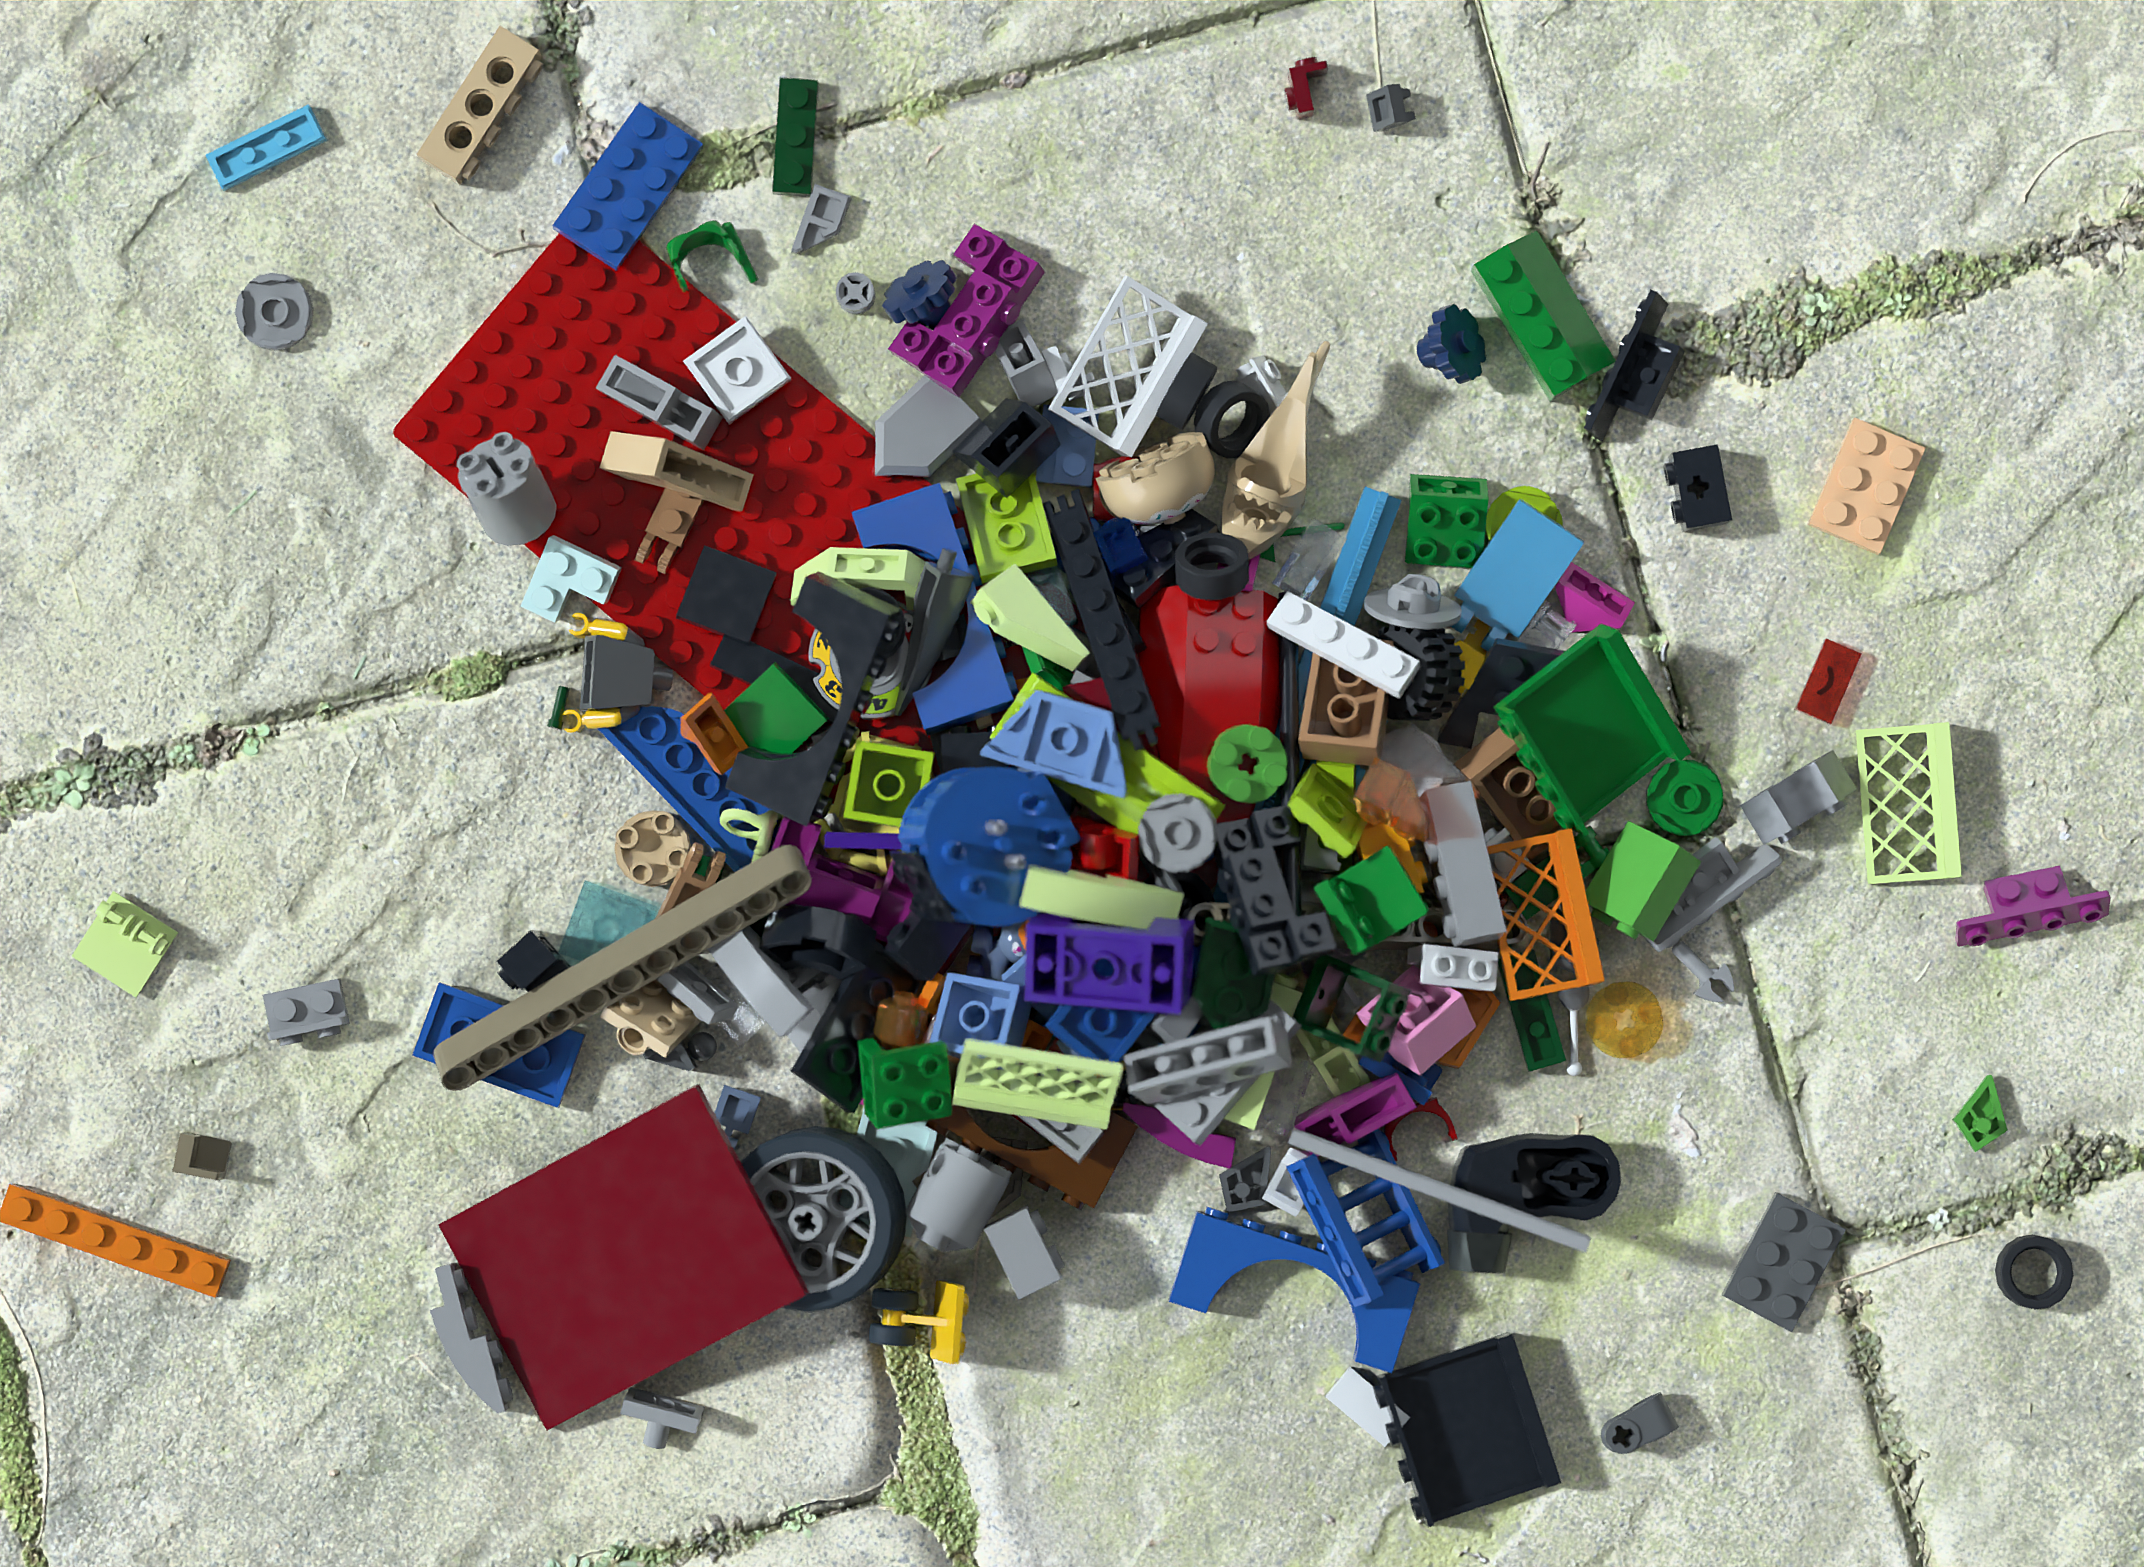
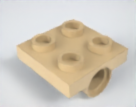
(650, 1020)

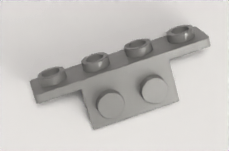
(1712, 886)

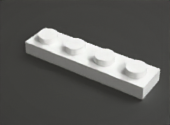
(1343, 644)

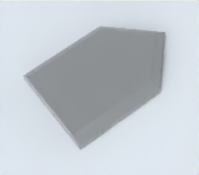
(921, 430)

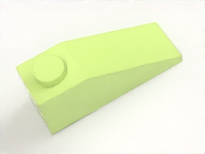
(1023, 616)

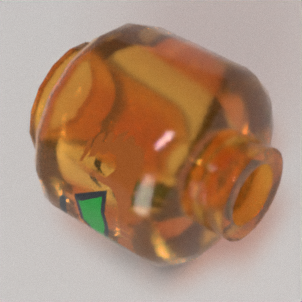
(900, 1021)

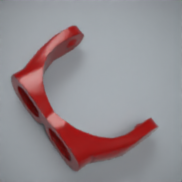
(1099, 510)
(1432, 1106)

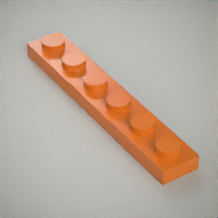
(113, 1240)

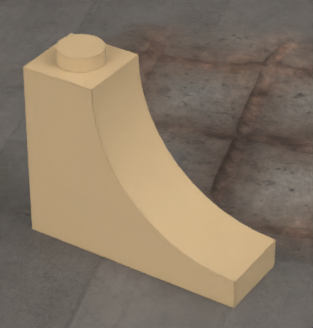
(676, 468)

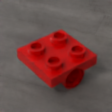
(1104, 850)

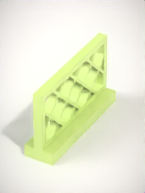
(1943, 802)
(1028, 1095)

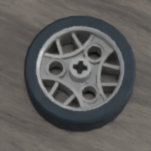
(817, 1218)

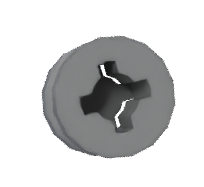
(852, 287)

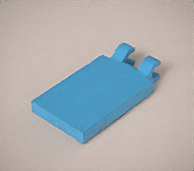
(1516, 572)

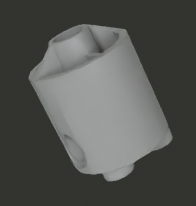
(506, 490)
(956, 1198)

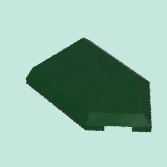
(1225, 981)

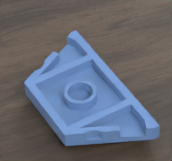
(1063, 742)

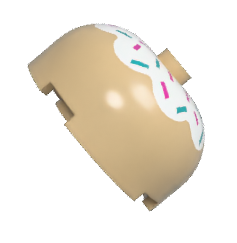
(1161, 482)

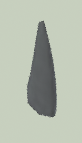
(935, 612)

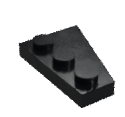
(1160, 544)

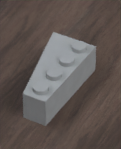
(1461, 866)

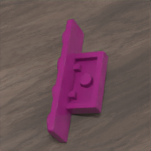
(2030, 904)

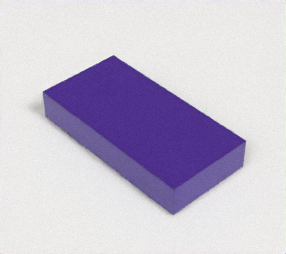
(862, 840)

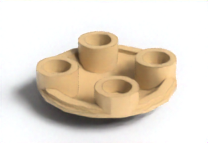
(651, 848)

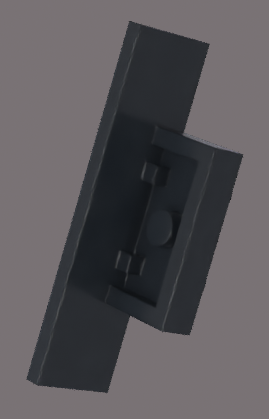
(1640, 371)

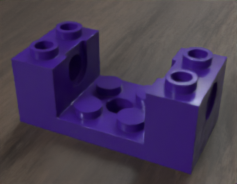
(1149, 964)

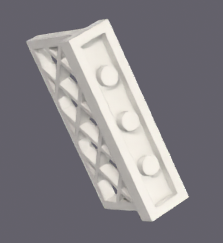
(1156, 382)

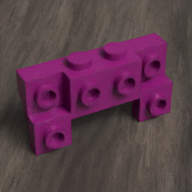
(977, 315)
(844, 888)

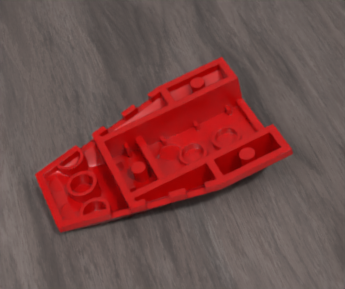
(1209, 672)

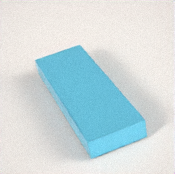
(266, 147)

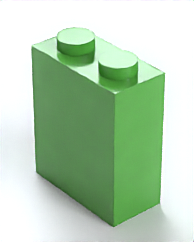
(1640, 882)

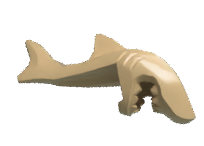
(1270, 476)

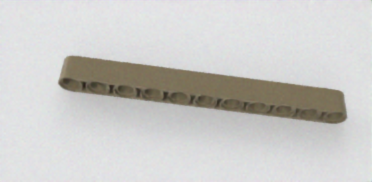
(622, 968)

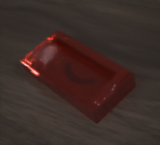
(1827, 681)

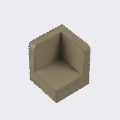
(202, 1156)

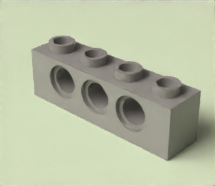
(1208, 1060)

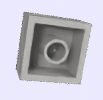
(1024, 1252)

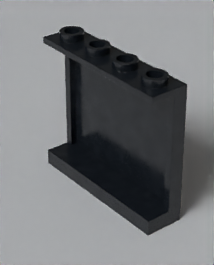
(1468, 1429)

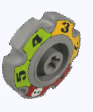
(884, 689)

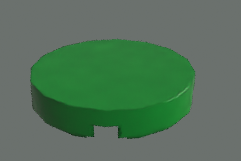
(1684, 797)

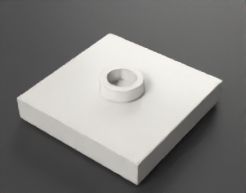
(737, 370)

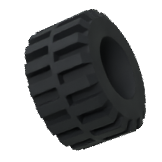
(1436, 680)

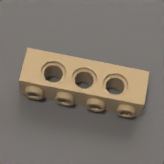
(502, 51)

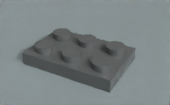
(1783, 1262)

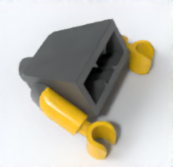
(615, 674)

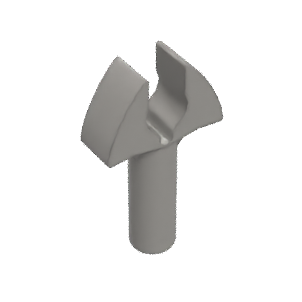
(1703, 972)

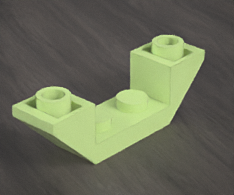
(866, 568)

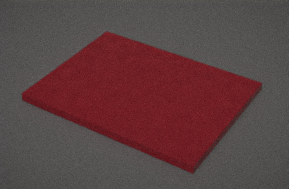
(623, 1257)

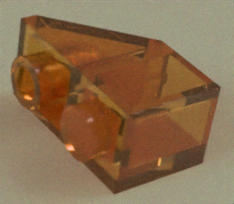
(1391, 798)

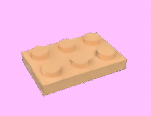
(1866, 486)

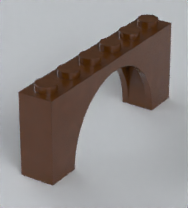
(1047, 1165)

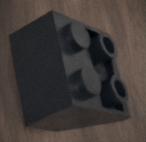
(1008, 445)

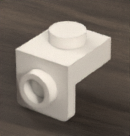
(1281, 1189)

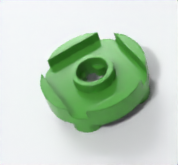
(1226, 755)

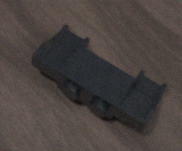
(1259, 895)

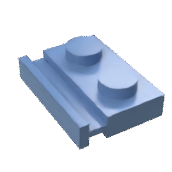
(1074, 459)

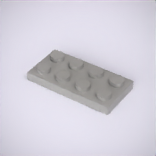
(1203, 1110)

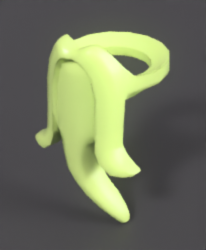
(765, 822)

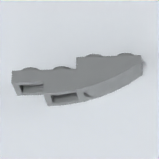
(472, 1356)

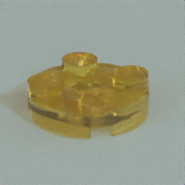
(1617, 998)

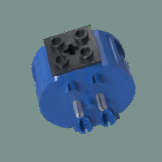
(973, 843)

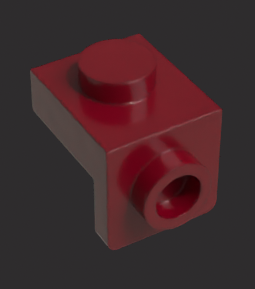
(1298, 94)

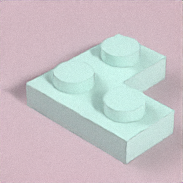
(565, 569)

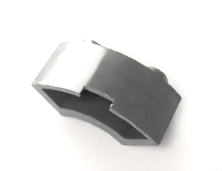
(1799, 797)

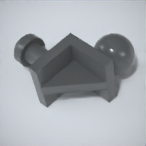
(700, 1047)

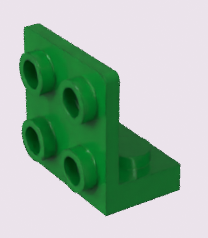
(1446, 520)
(1372, 900)
(904, 1083)

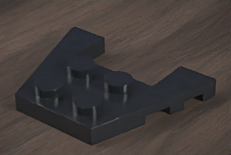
(1502, 671)

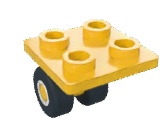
(947, 1337)

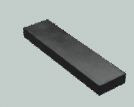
(751, 661)

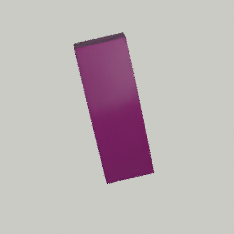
(1357, 1111)
(1215, 1149)

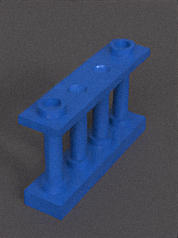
(1347, 1246)

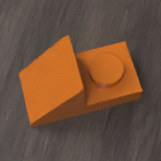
(713, 733)

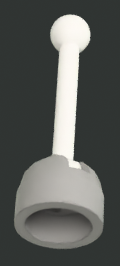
(1574, 1000)

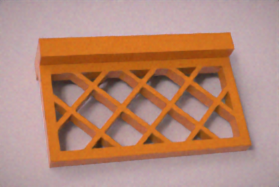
(1575, 916)

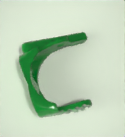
(708, 234)

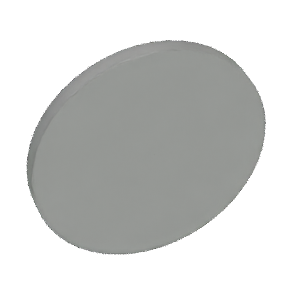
(1413, 604)

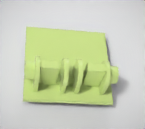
(124, 943)

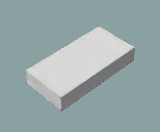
(1357, 1400)

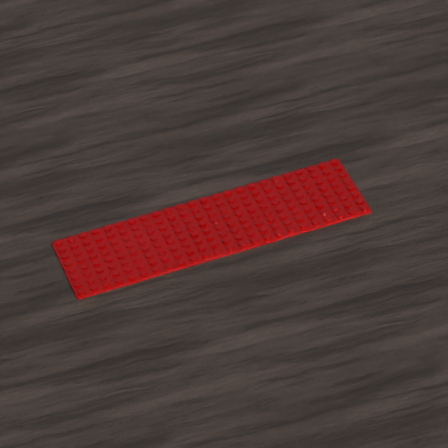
(811, 464)

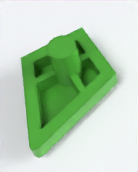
(1981, 1115)

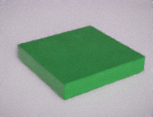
(775, 713)

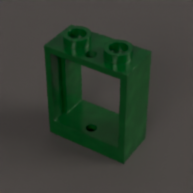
(1329, 979)

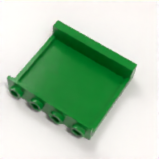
(1589, 726)

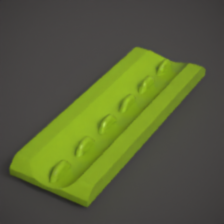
(1144, 774)

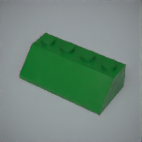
(1542, 315)

